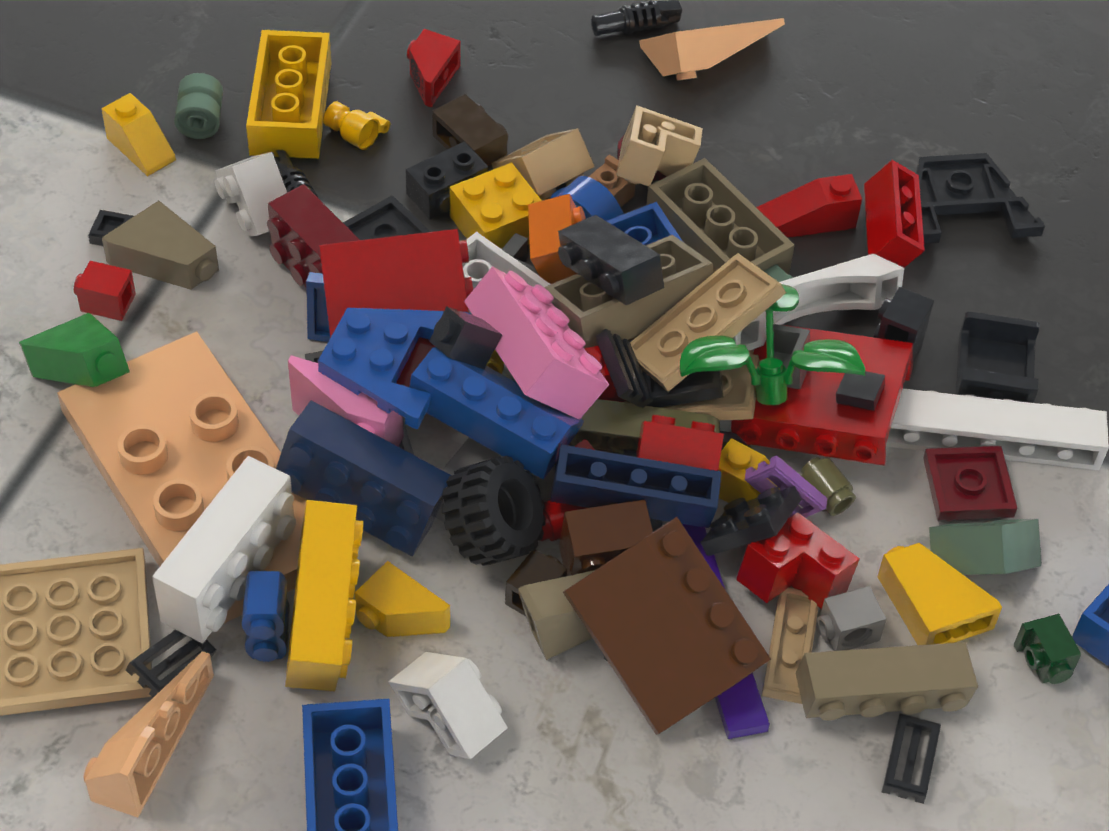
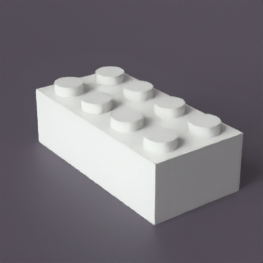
(222, 546)

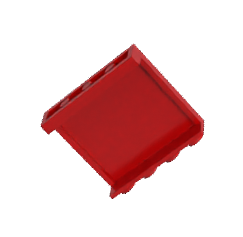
(397, 273)
(817, 424)

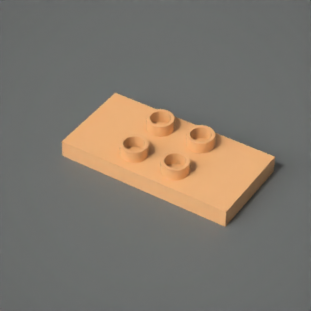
(172, 442)

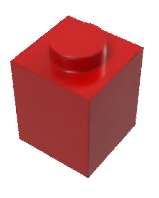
(105, 290)

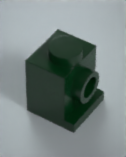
(1048, 648)

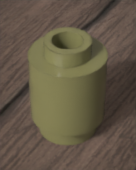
(831, 483)

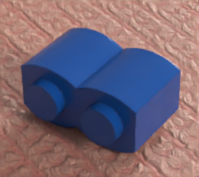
(265, 615)

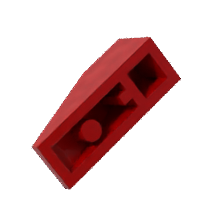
(816, 207)

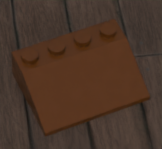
(667, 626)

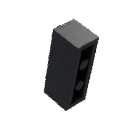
(611, 259)

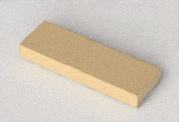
(790, 640)

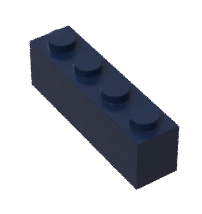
(604, 478)

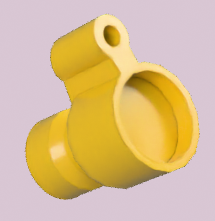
(355, 126)

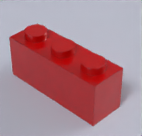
(894, 214)

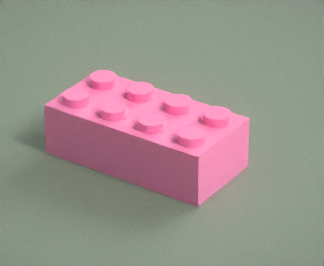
(537, 343)

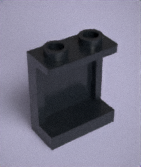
(997, 357)

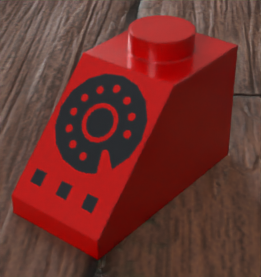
(433, 63)

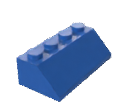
(494, 411)

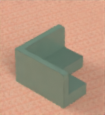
(988, 546)

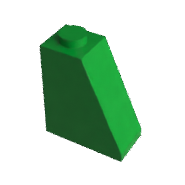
(76, 353)

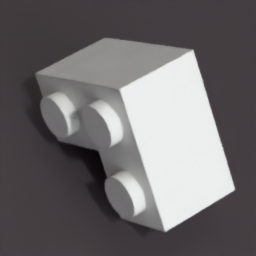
(252, 186)
(452, 699)

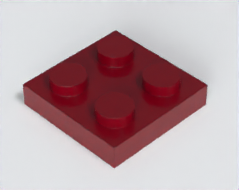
(969, 483)

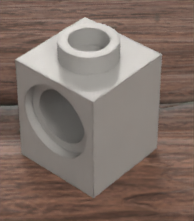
(851, 619)

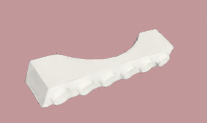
(845, 286)

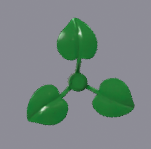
(771, 376)

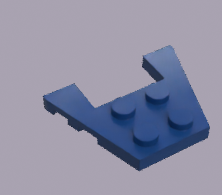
(371, 353)

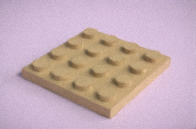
(72, 630)

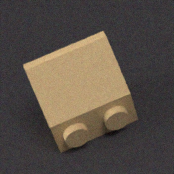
(550, 161)

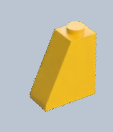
(934, 597)

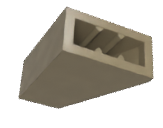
(162, 248)
(552, 616)

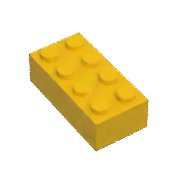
(289, 93)
(324, 596)

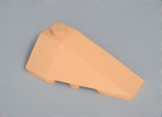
(700, 49)
(140, 750)

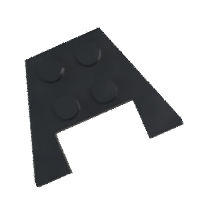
(970, 186)

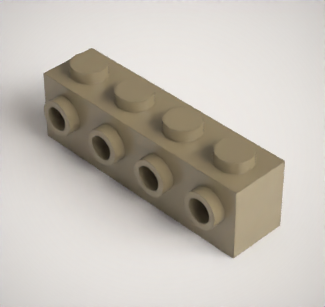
(886, 680)

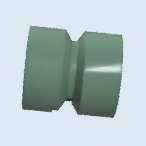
(198, 106)

